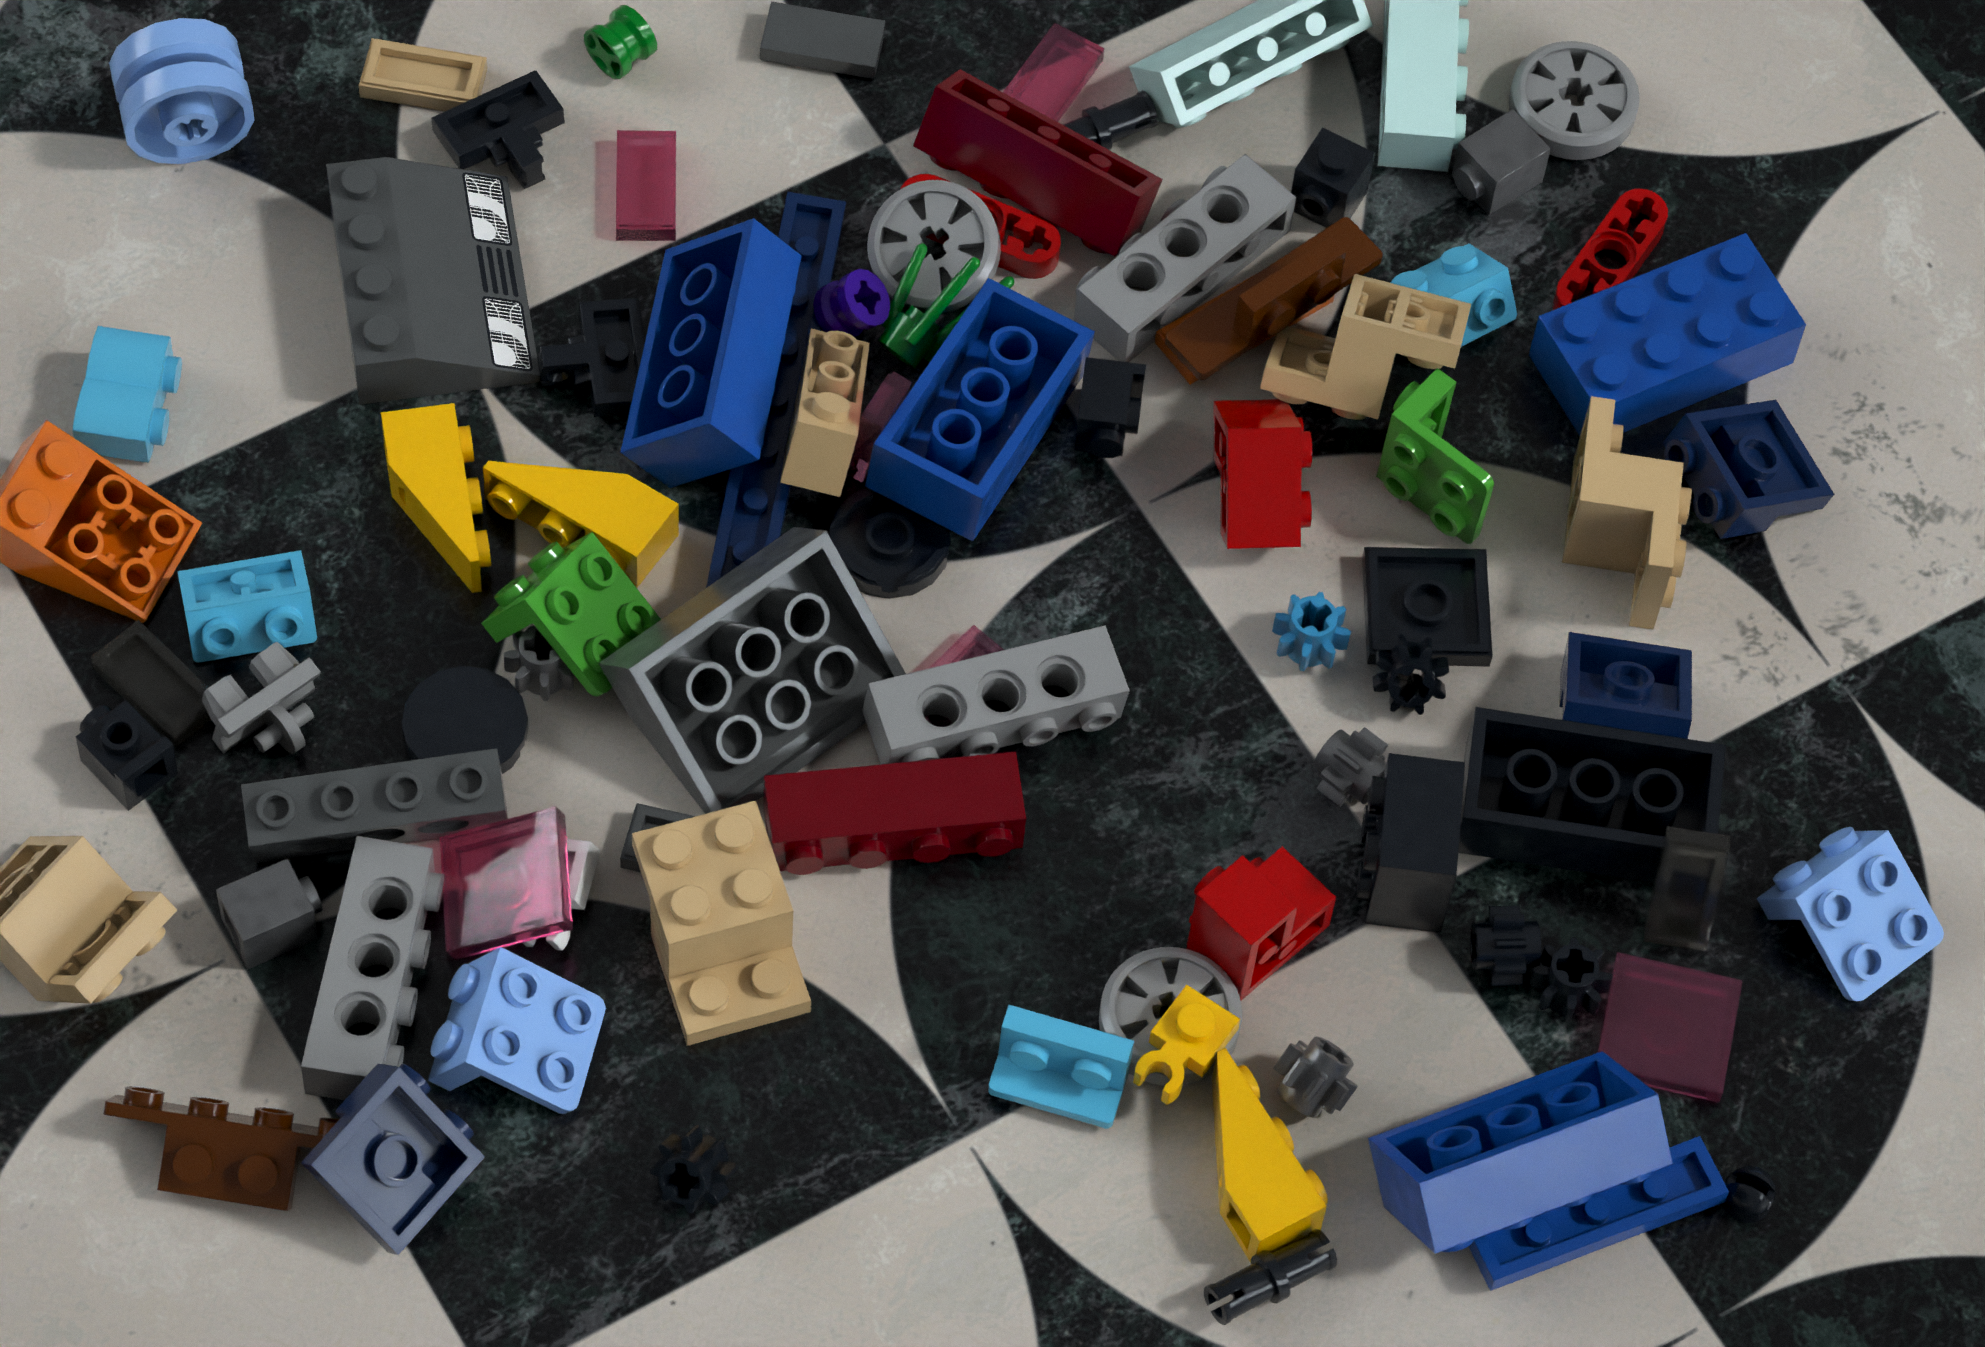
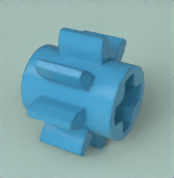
(1311, 631)

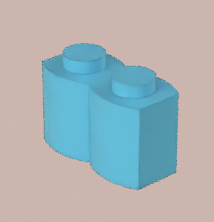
(125, 393)

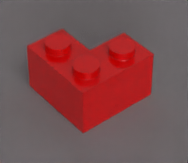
(1260, 466)
(1257, 916)

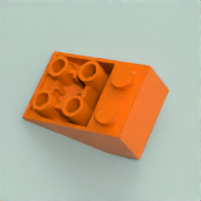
(88, 525)

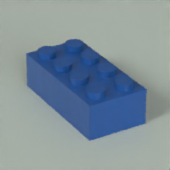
(1669, 336)
(711, 354)
(979, 409)
(1520, 1152)

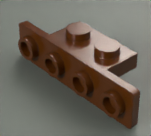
(1273, 298)
(221, 1151)

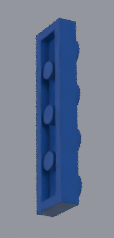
(1604, 1220)

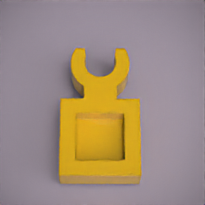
(1186, 1038)

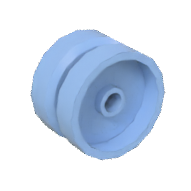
(181, 91)

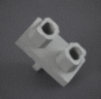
(284, 686)

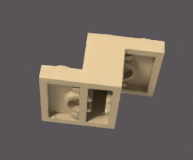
(1356, 366)
(1626, 514)
(72, 920)
(721, 922)

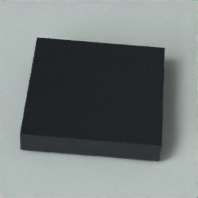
(1431, 596)

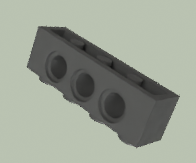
(378, 802)

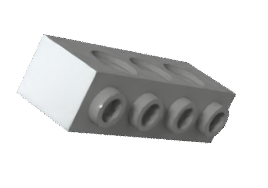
(1128, 319)
(1076, 662)
(378, 878)

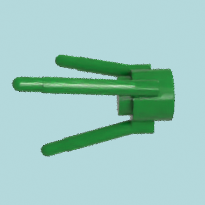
(912, 334)

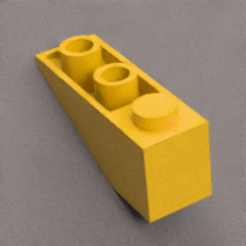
(430, 484)
(570, 503)
(1260, 1182)

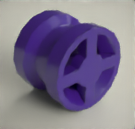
(852, 303)

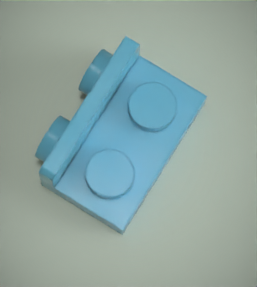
(247, 606)
(1060, 1067)

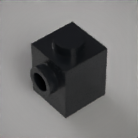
(1331, 178)

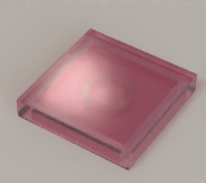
(506, 883)
(1670, 1025)

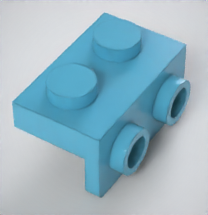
(1472, 278)

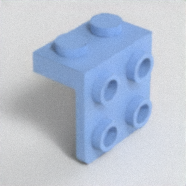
(1857, 909)
(518, 1030)

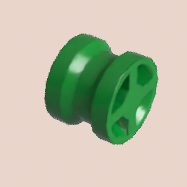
(620, 42)

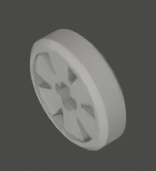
(1592, 75)
(942, 210)
(1155, 980)

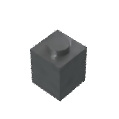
(1500, 162)
(269, 912)

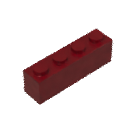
(1036, 163)
(895, 812)

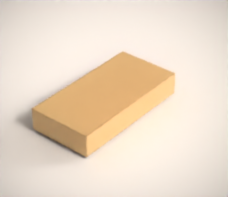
(421, 75)

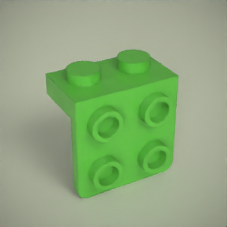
(1429, 470)
(578, 605)

